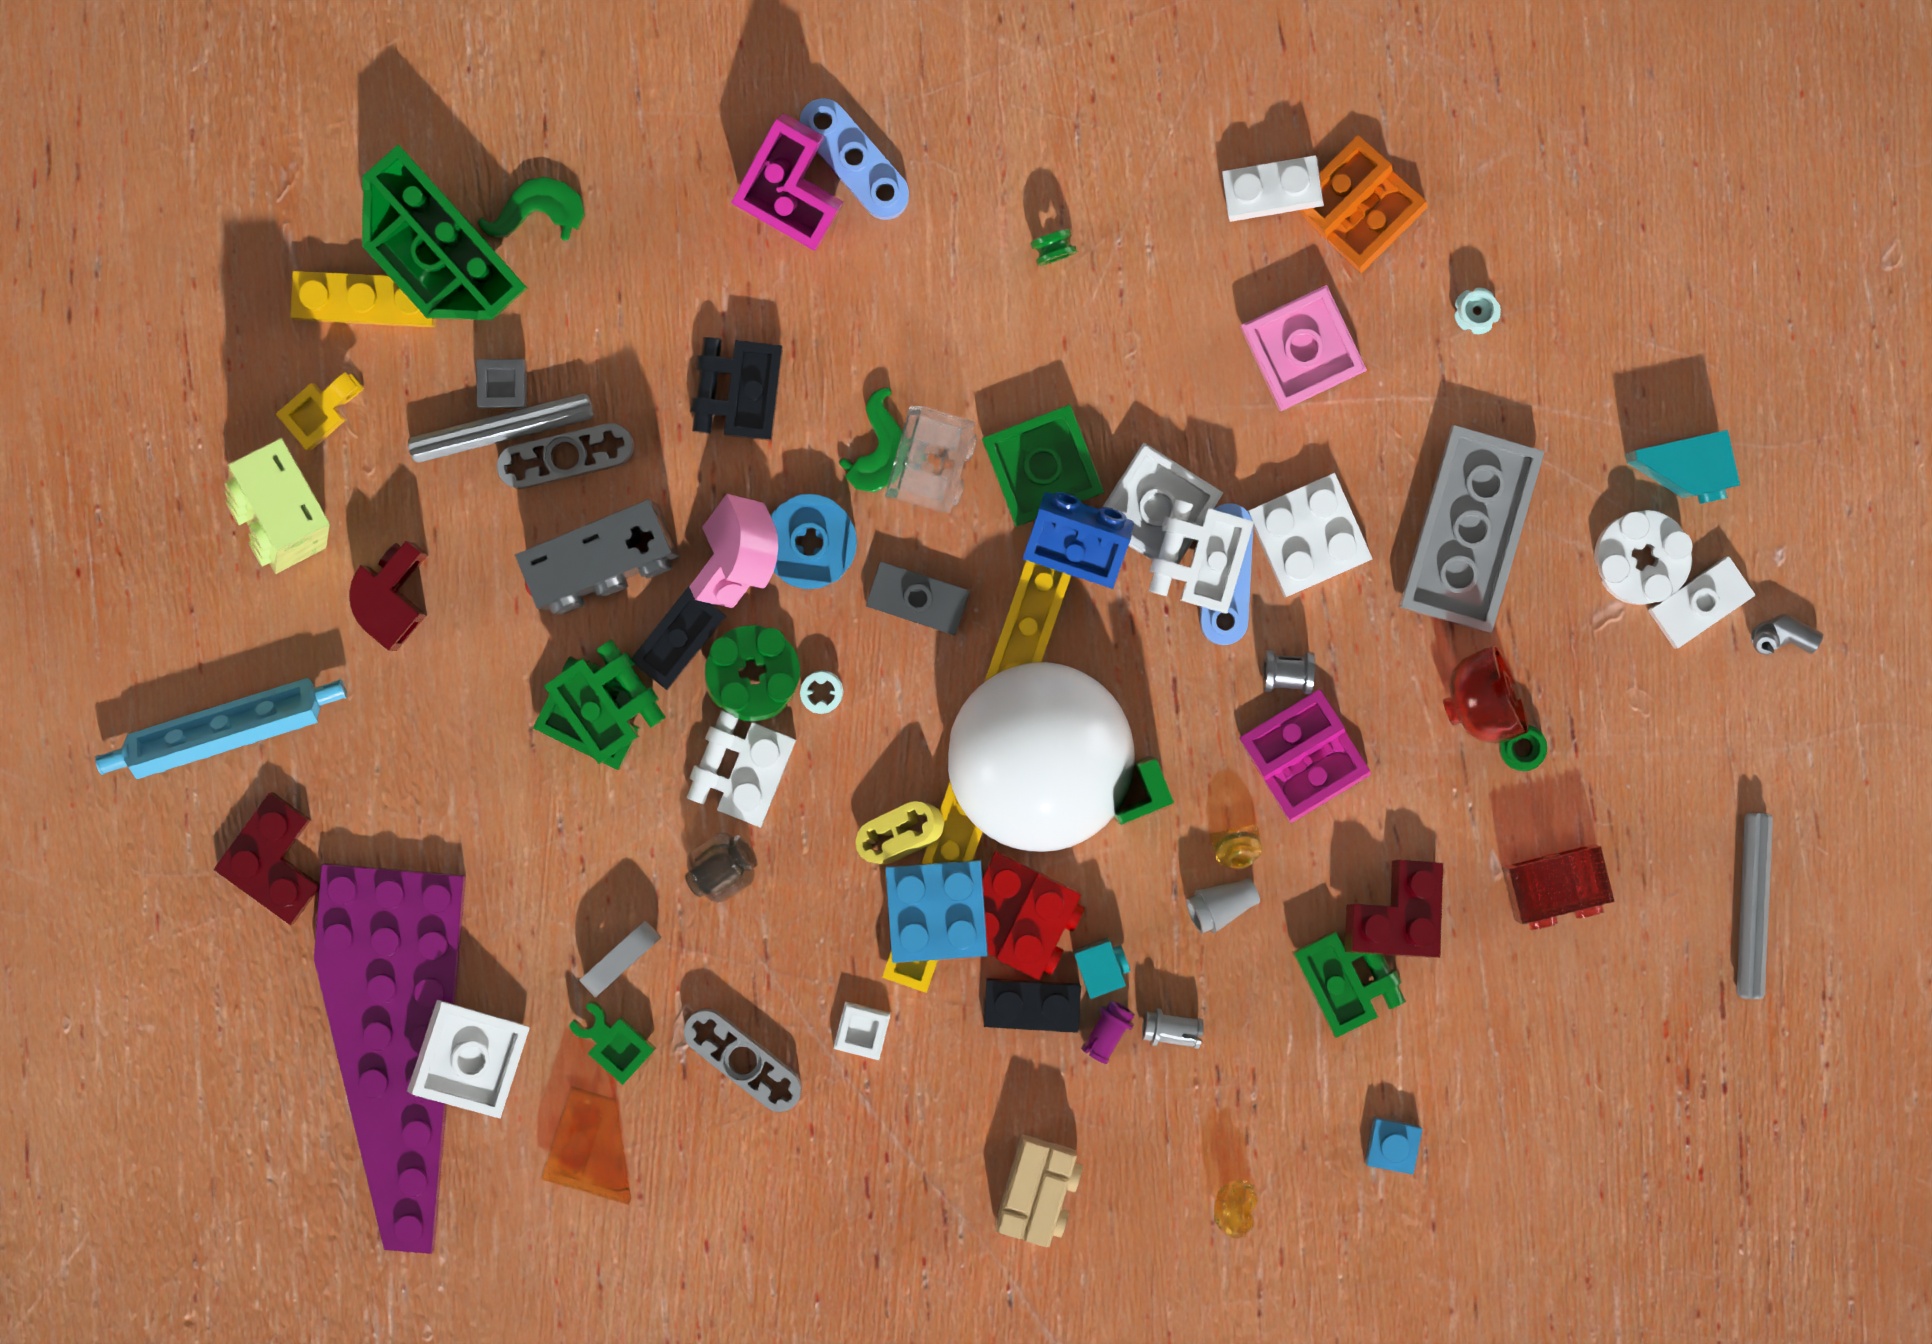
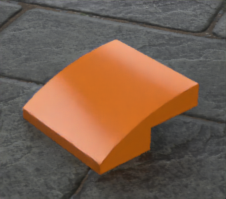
(1363, 204)

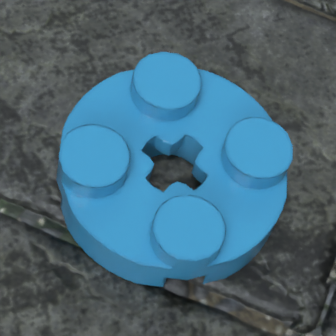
(831, 525)

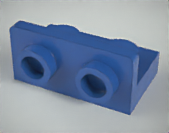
(1079, 539)

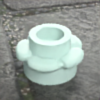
(1489, 310)

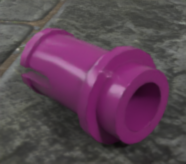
(1108, 1031)

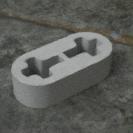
(620, 958)

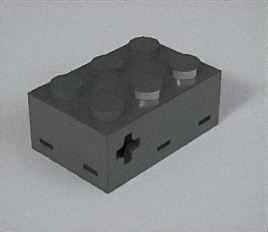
(597, 558)

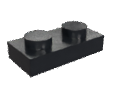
(677, 639)
(1032, 1005)

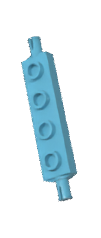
(221, 728)

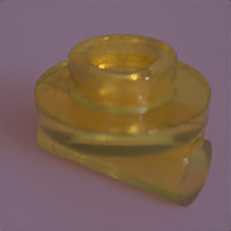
(1237, 846)

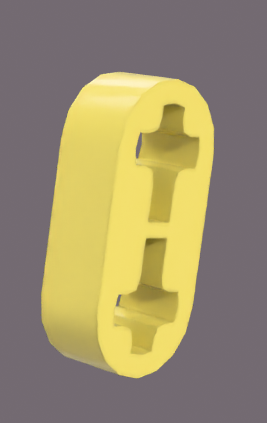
(904, 841)

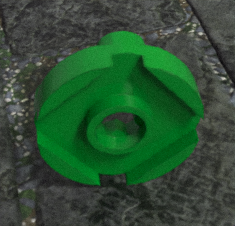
(737, 695)

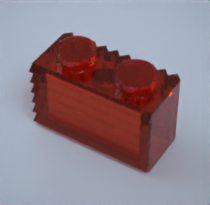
(1558, 885)

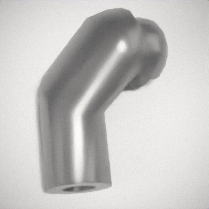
(1782, 631)

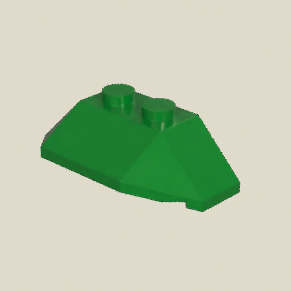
(431, 245)

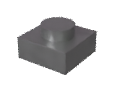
(501, 383)

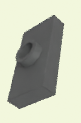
(917, 598)

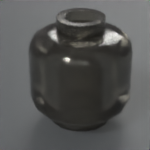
(721, 867)

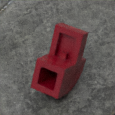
(377, 599)

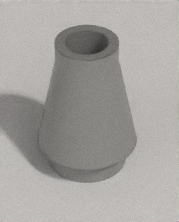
(1221, 904)

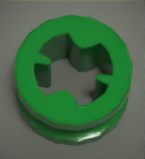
(1053, 247)

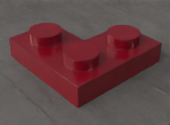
(258, 863)
(1411, 922)

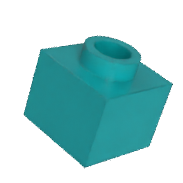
(1101, 967)

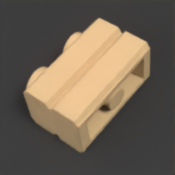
(1037, 1190)

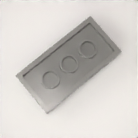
(1471, 529)

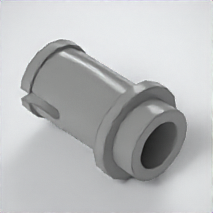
(1172, 1029)

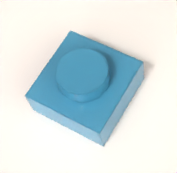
(1393, 1145)

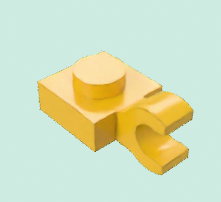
(314, 413)

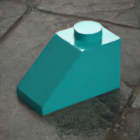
(1691, 466)

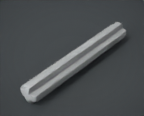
(500, 428)
(1754, 905)

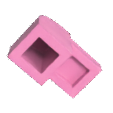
(743, 550)

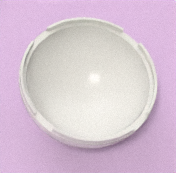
(1041, 757)

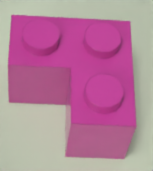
(776, 186)

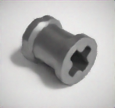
(1288, 672)

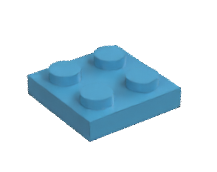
(936, 911)

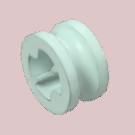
(822, 706)

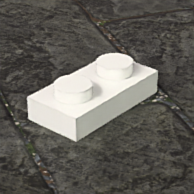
(1273, 188)

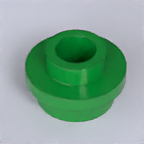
(1533, 759)

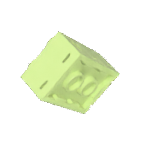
(277, 506)

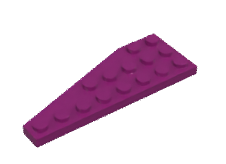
(382, 963)

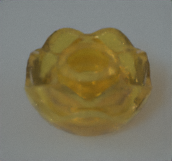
(1234, 1208)

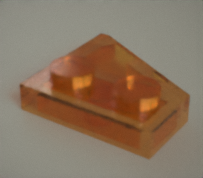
(589, 1147)

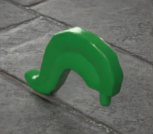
(541, 195)
(873, 471)

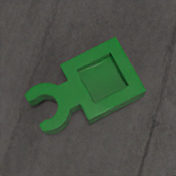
(618, 1047)

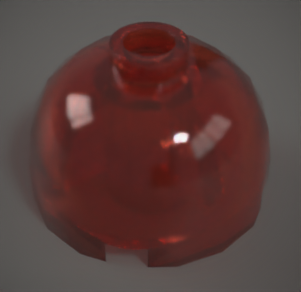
(1485, 698)

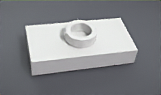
(1701, 602)

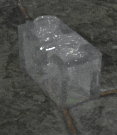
(914, 478)

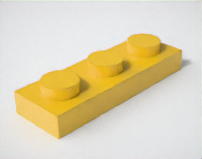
(352, 300)

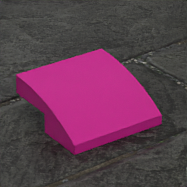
(1305, 756)

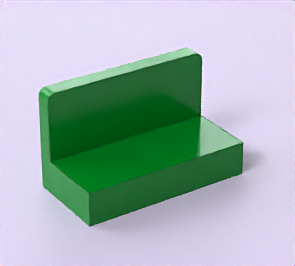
(1154, 787)

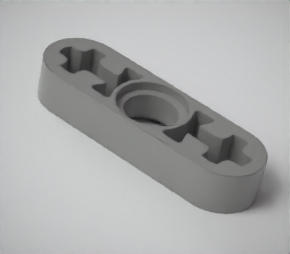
(534, 475)
(777, 1073)

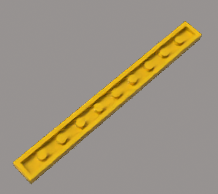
(1020, 642)

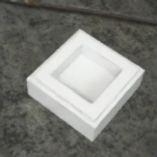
(862, 1030)

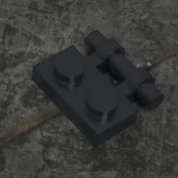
(751, 390)

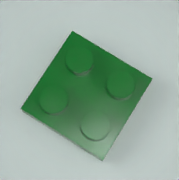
(1041, 458)

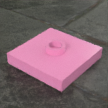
(1303, 348)

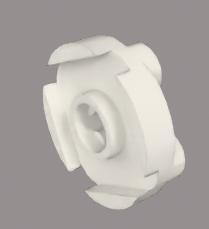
(1618, 568)

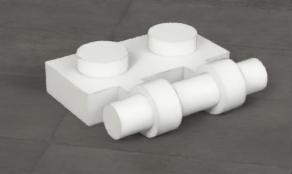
(1215, 561)
(755, 773)

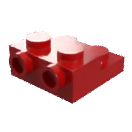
(1026, 915)

